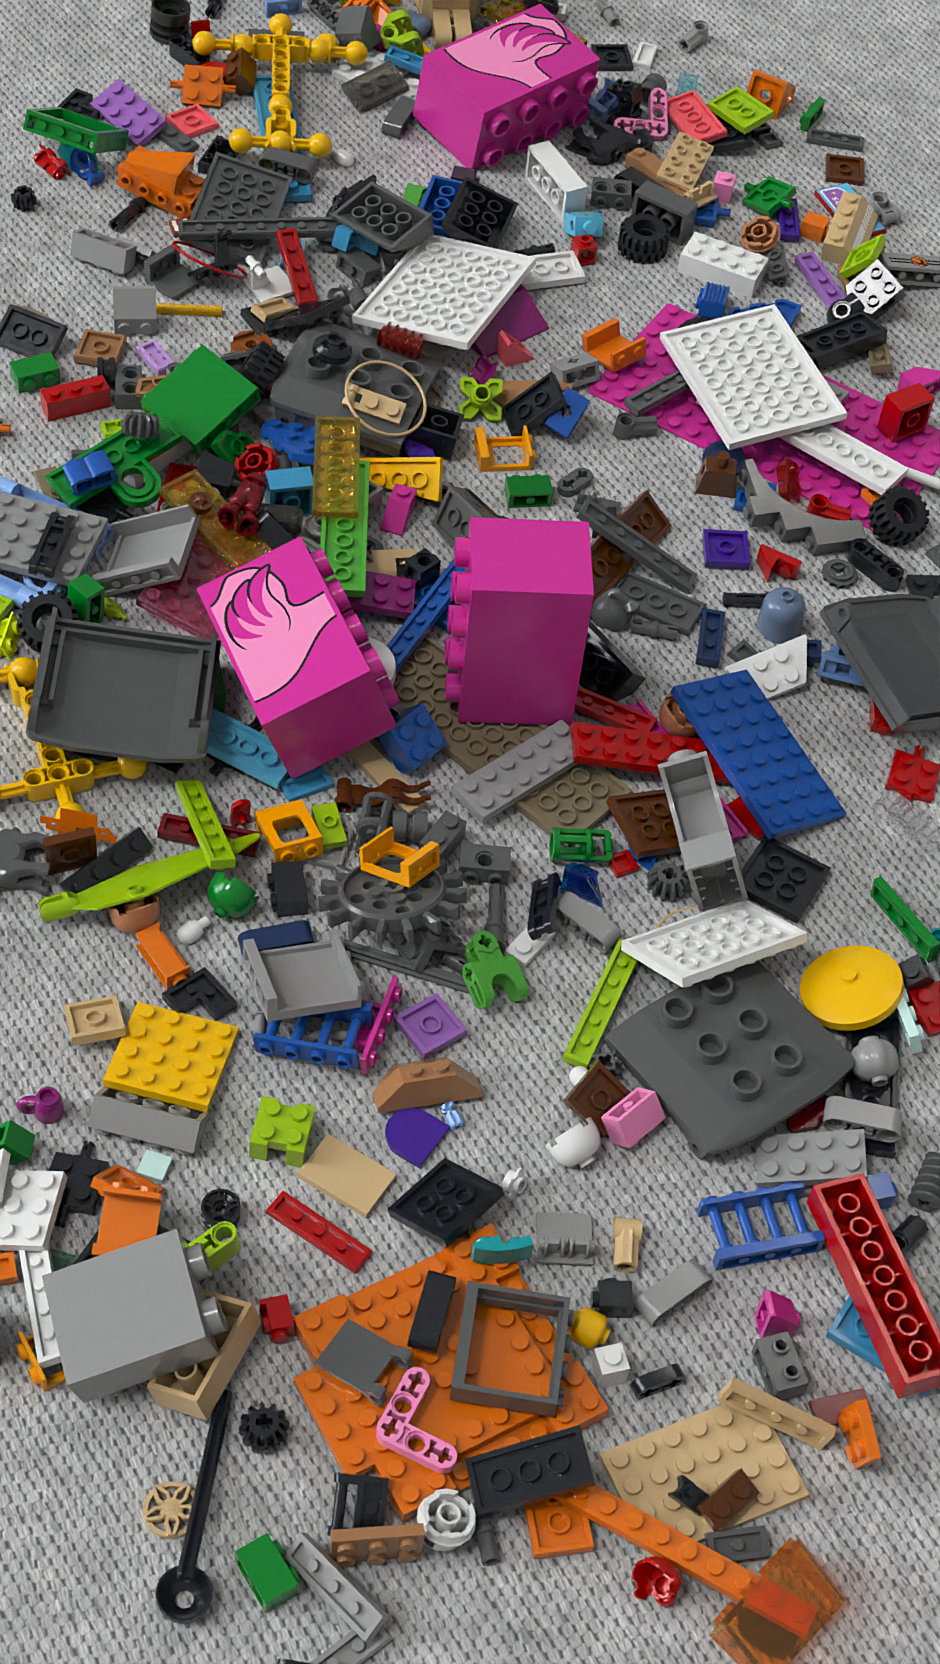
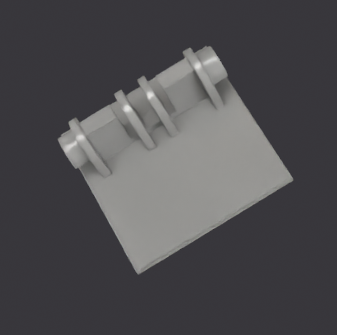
(564, 1238)

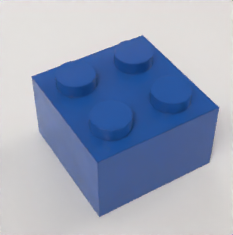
(413, 739)

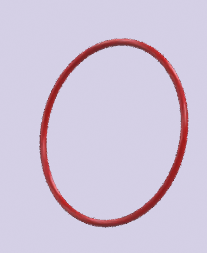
(204, 264)

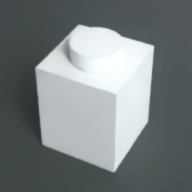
(610, 1365)

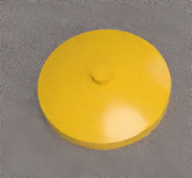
(852, 987)

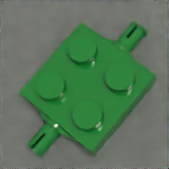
(769, 196)

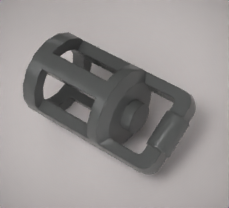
(368, 826)

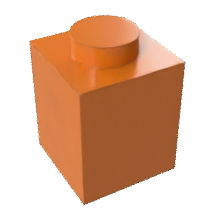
(814, 226)

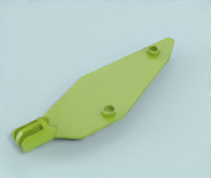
(134, 883)

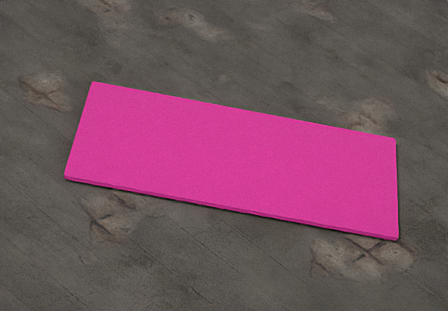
(690, 422)

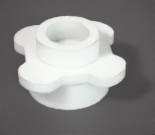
(514, 1182)

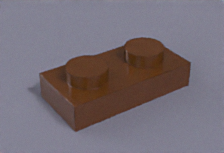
(727, 1500)

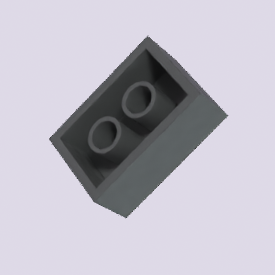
(668, 206)

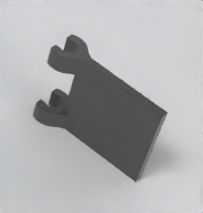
(361, 1358)

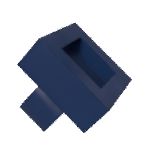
(813, 652)

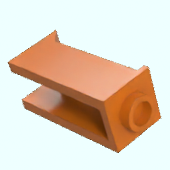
(162, 956)

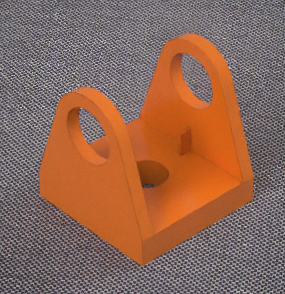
(780, 91)

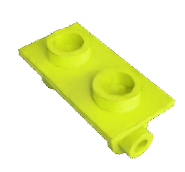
(9, 636)

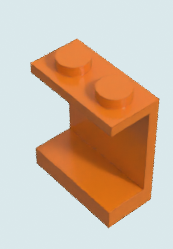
(611, 348)
(127, 1217)

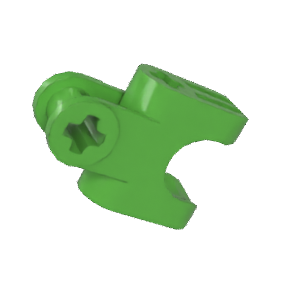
(489, 967)

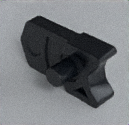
(688, 1494)

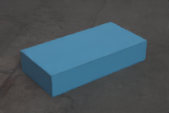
(306, 784)

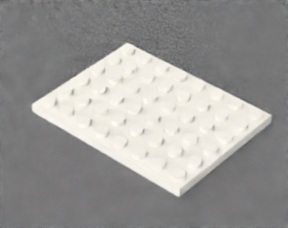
(445, 290)
(752, 376)

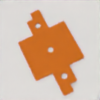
(72, 819)

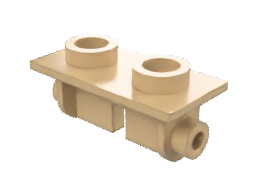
(703, 194)

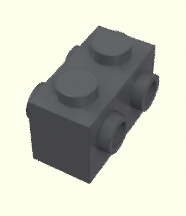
(780, 1366)

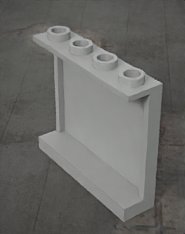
(150, 550)
(303, 978)

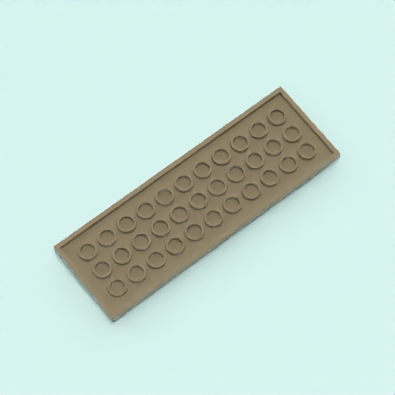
(568, 801)

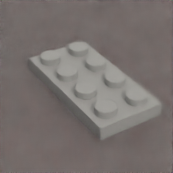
(810, 1157)

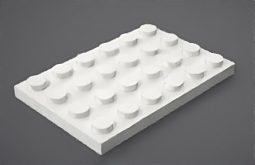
(713, 942)

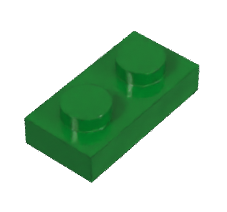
(812, 114)

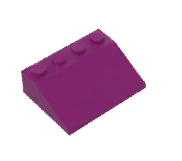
(517, 318)

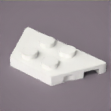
(777, 668)

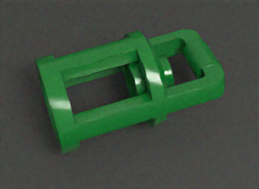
(586, 848)

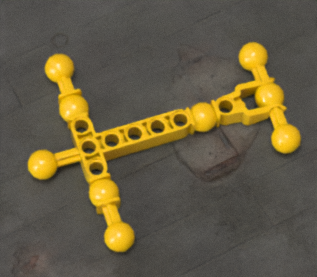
(281, 51)

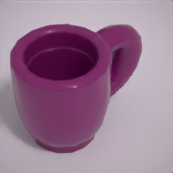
(47, 1105)

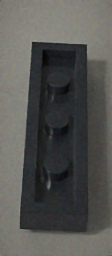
(109, 862)

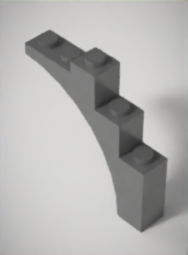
(791, 523)

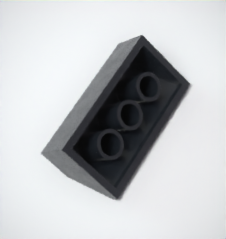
(607, 669)

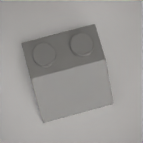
(134, 310)

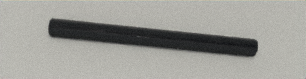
(204, 1488)

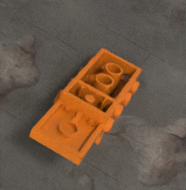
(162, 179)

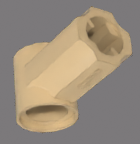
(626, 1243)

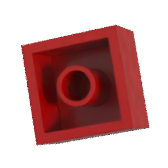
(905, 412)

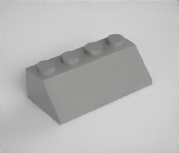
(147, 1120)

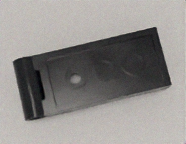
(843, 339)

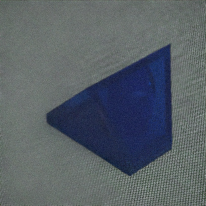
(582, 882)

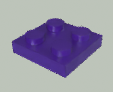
(726, 549)

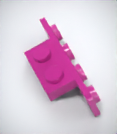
(370, 1037)

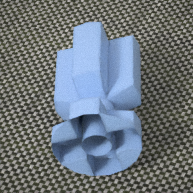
(452, 1117)

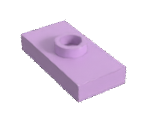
(154, 356)

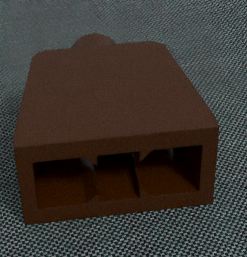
(717, 476)

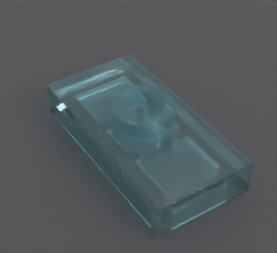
(686, 83)

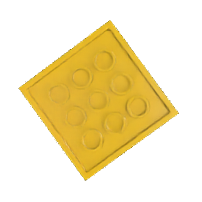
(171, 1057)

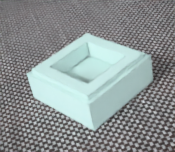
(154, 1166)

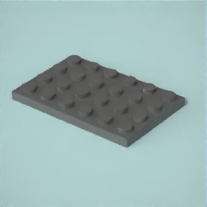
(240, 192)

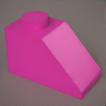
(927, 377)
(399, 509)
(776, 1315)

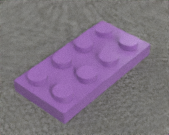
(128, 111)

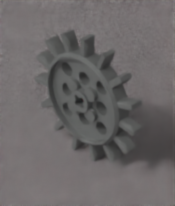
(388, 906)

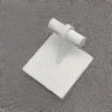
(267, 283)

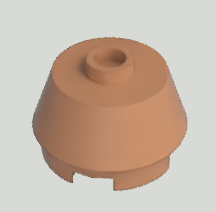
(760, 235)

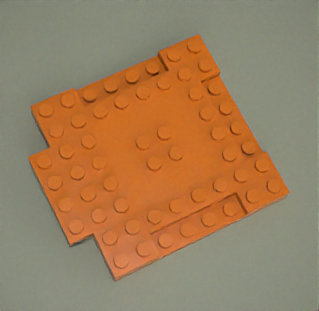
(505, 1353)

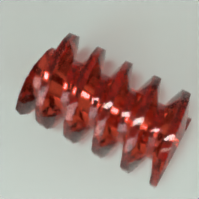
(400, 340)

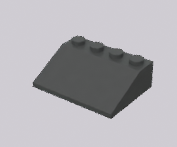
(385, 218)

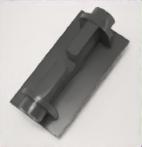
(777, 267)

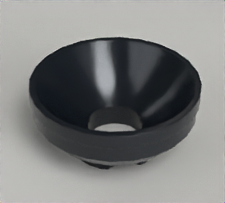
(332, 349)
(170, 1586)

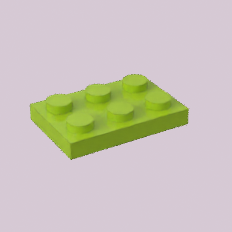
(740, 110)

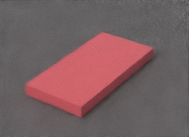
(694, 117)

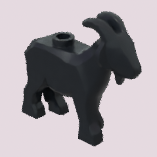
(609, 144)

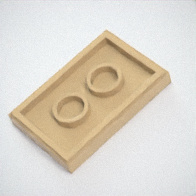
(346, 1175)

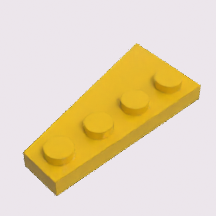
(415, 472)

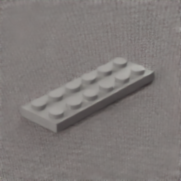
(517, 772)

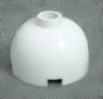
(576, 1145)

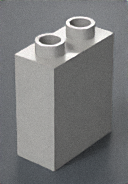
(133, 1314)

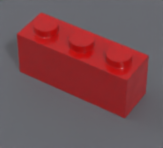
(75, 398)

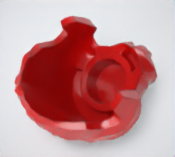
(657, 1578)

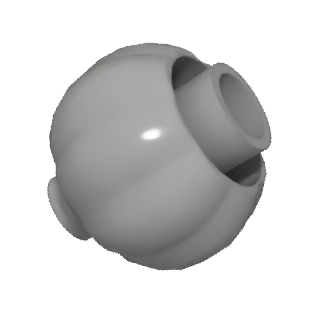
(874, 1060)

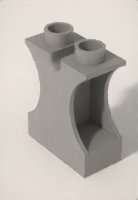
(702, 829)

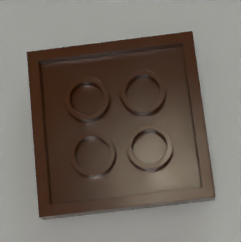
(645, 822)

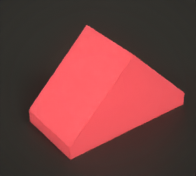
(511, 350)

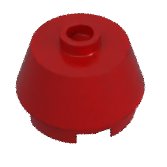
(255, 459)

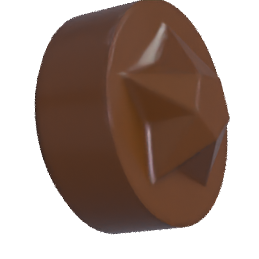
(200, 502)

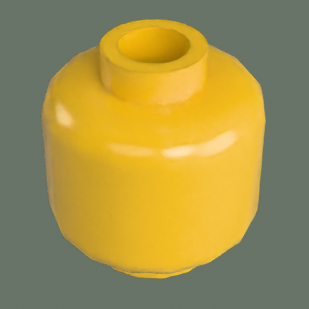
(588, 1328)

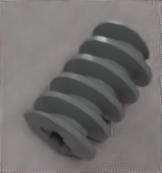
(926, 1188)

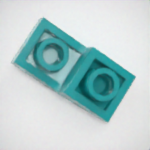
(493, 1251)

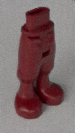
(246, 498)

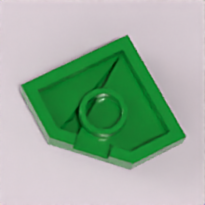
(231, 445)

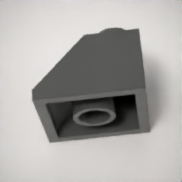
(357, 24)

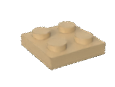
(94, 1020)

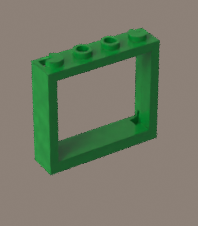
(75, 129)

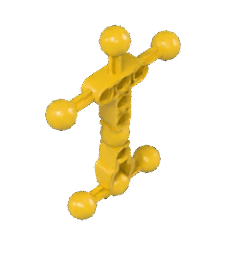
(56, 775)

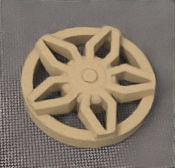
(170, 1509)

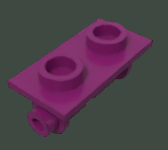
(484, 370)

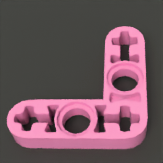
(653, 122)
(405, 1432)

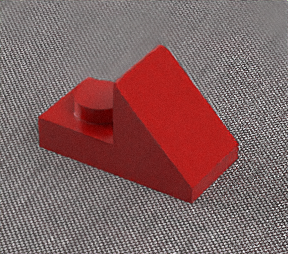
(776, 561)

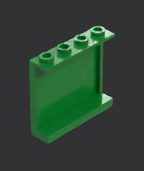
(202, 398)

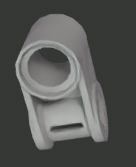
(885, 209)

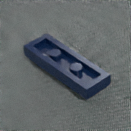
(710, 637)

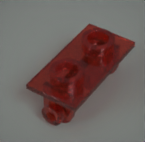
(788, 473)

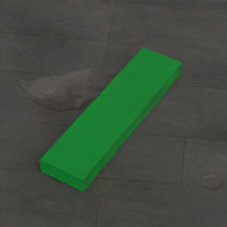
(905, 919)

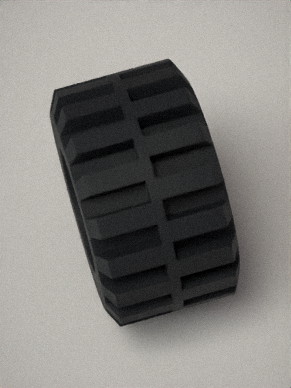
(643, 238)
(262, 366)
(909, 507)
(38, 607)

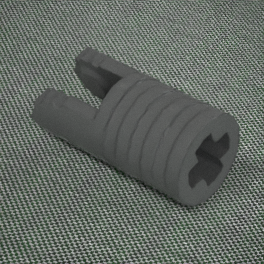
(356, 294)

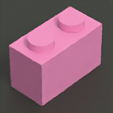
(633, 1117)

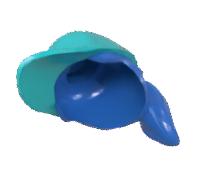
(82, 160)

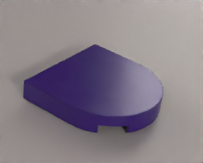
(414, 1134)

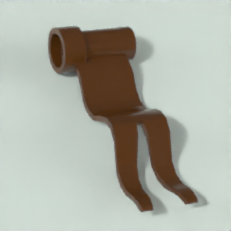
(353, 794)

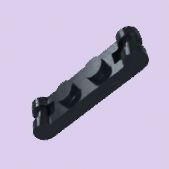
(51, 544)
(543, 906)

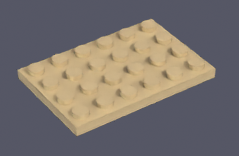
(707, 1453)

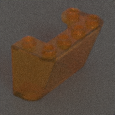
(779, 1610)

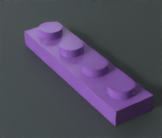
(819, 278)

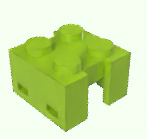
(282, 1129)

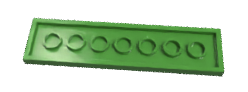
(346, 541)

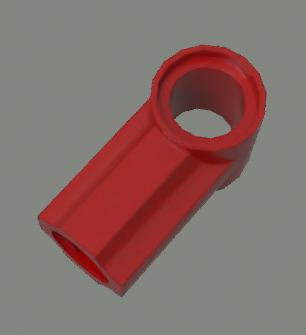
(821, 506)

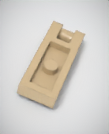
(375, 404)

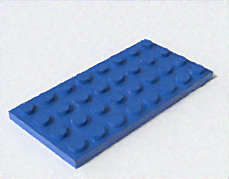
(758, 753)

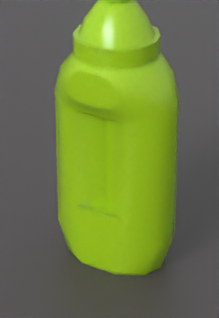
(113, 609)

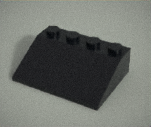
(478, 215)

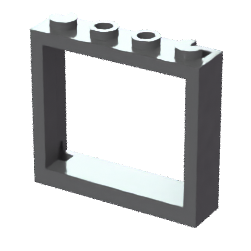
(522, 1301)

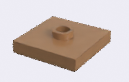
(99, 344)

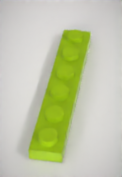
(205, 824)
(600, 1008)

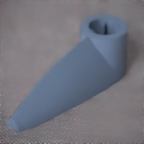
(420, 23)

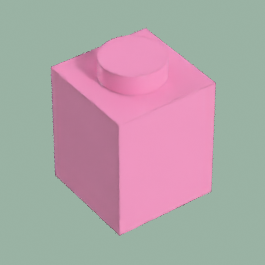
(724, 186)

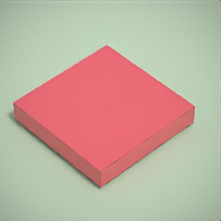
(192, 121)

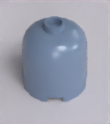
(781, 615)

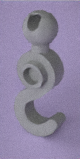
(342, 317)

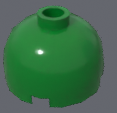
(230, 897)

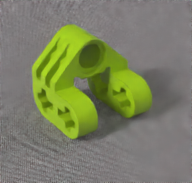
(400, 30)

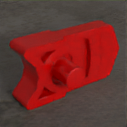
(240, 813)

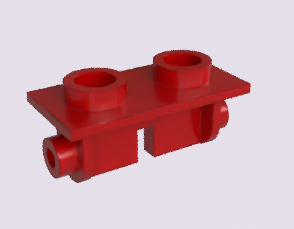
(47, 157)

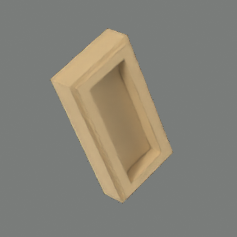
(271, 309)

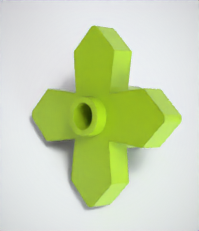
(484, 405)

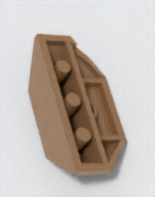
(425, 1084)

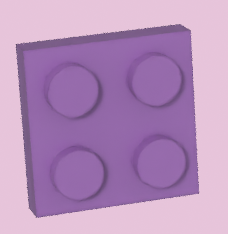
(430, 1026)

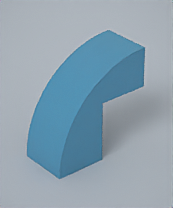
(346, 238)

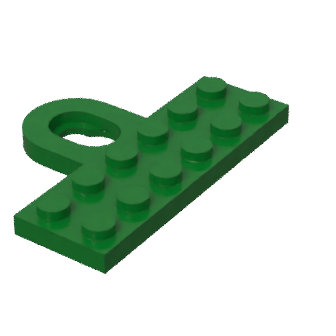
(127, 457)

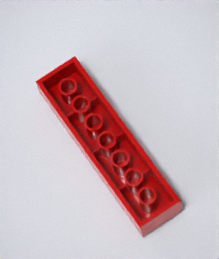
(879, 1283)

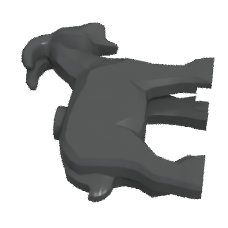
(14, 869)

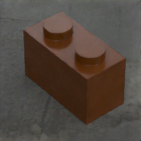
(241, 71)

